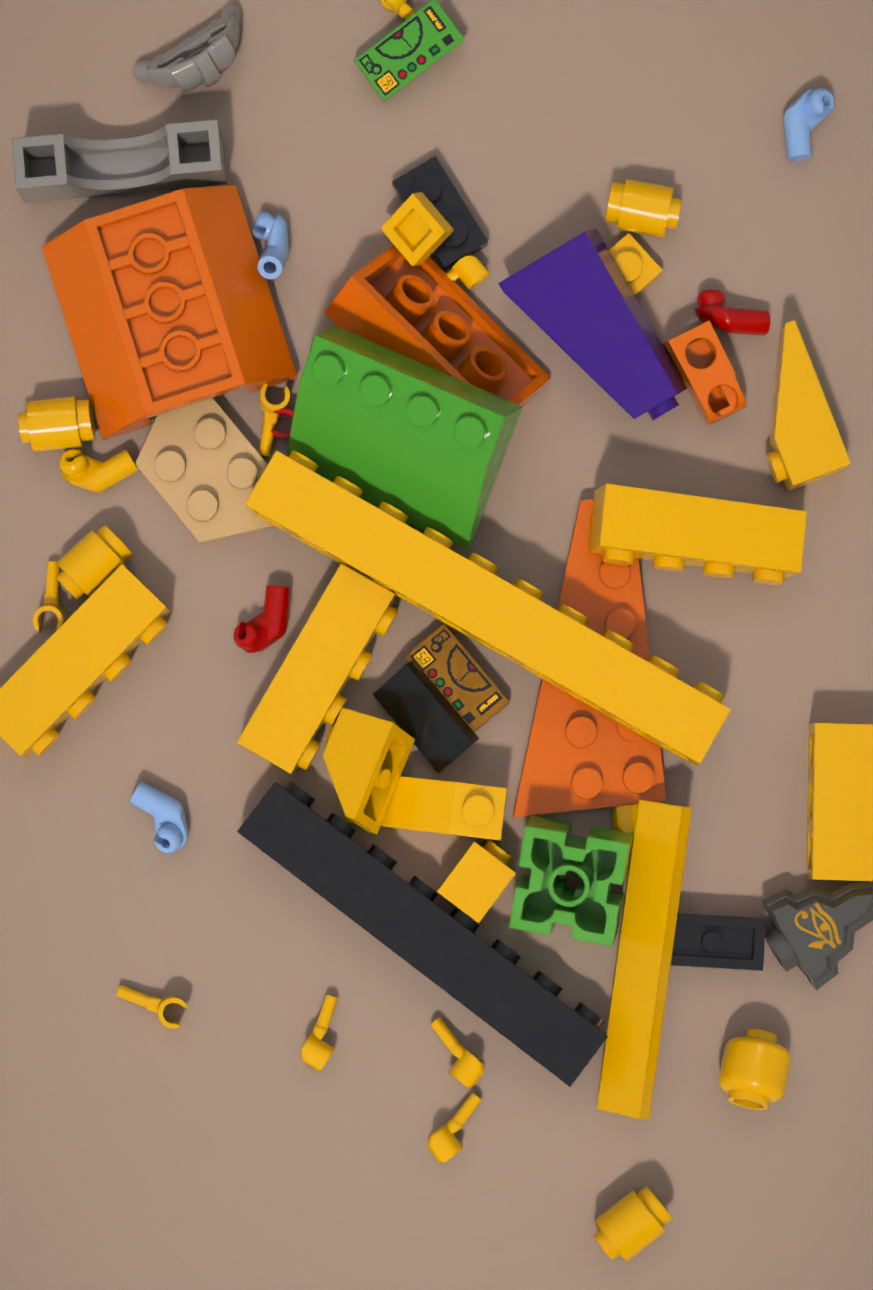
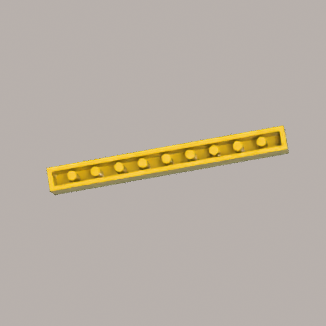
(487, 608)

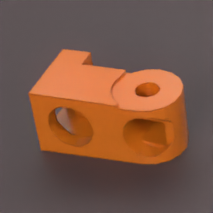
(706, 372)

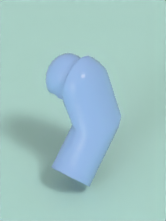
(802, 118)
(277, 248)
(167, 815)

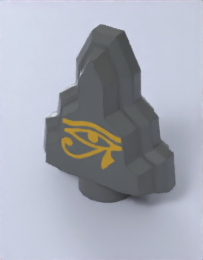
(817, 927)

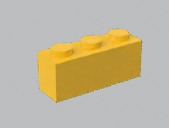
(840, 802)

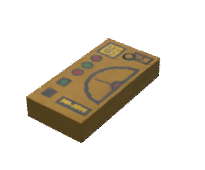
(458, 677)

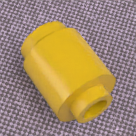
(643, 207)
(57, 423)
(92, 562)
(631, 1224)

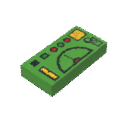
(409, 50)

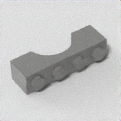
(77, 167)

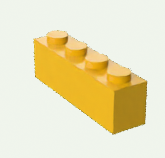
(697, 532)
(77, 660)
(318, 669)

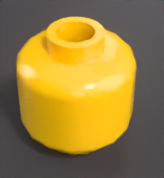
(754, 1070)

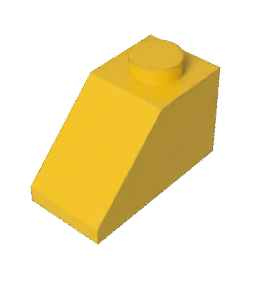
(365, 765)

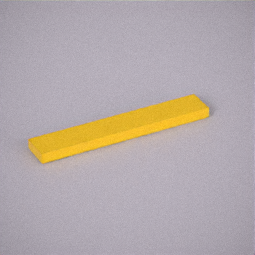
(644, 959)

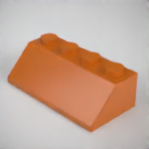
(435, 323)

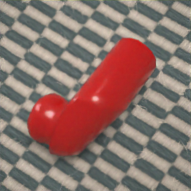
(731, 319)
(269, 625)

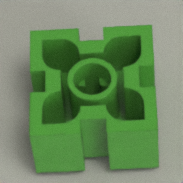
(545, 899)

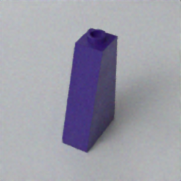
(598, 323)

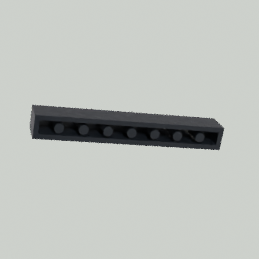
(423, 933)

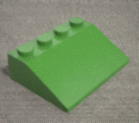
(401, 432)

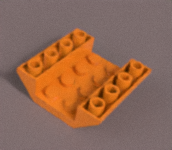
(167, 306)

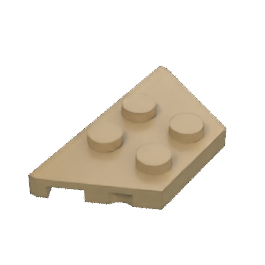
(203, 470)

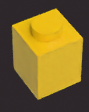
(478, 879)

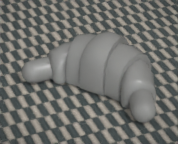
(198, 57)

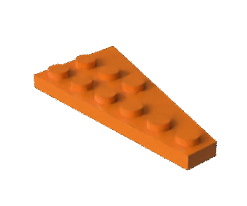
(573, 751)

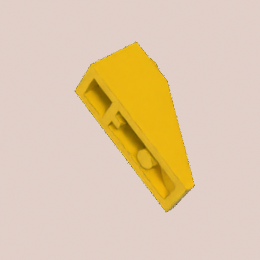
(802, 426)
(446, 808)

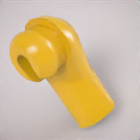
(95, 474)

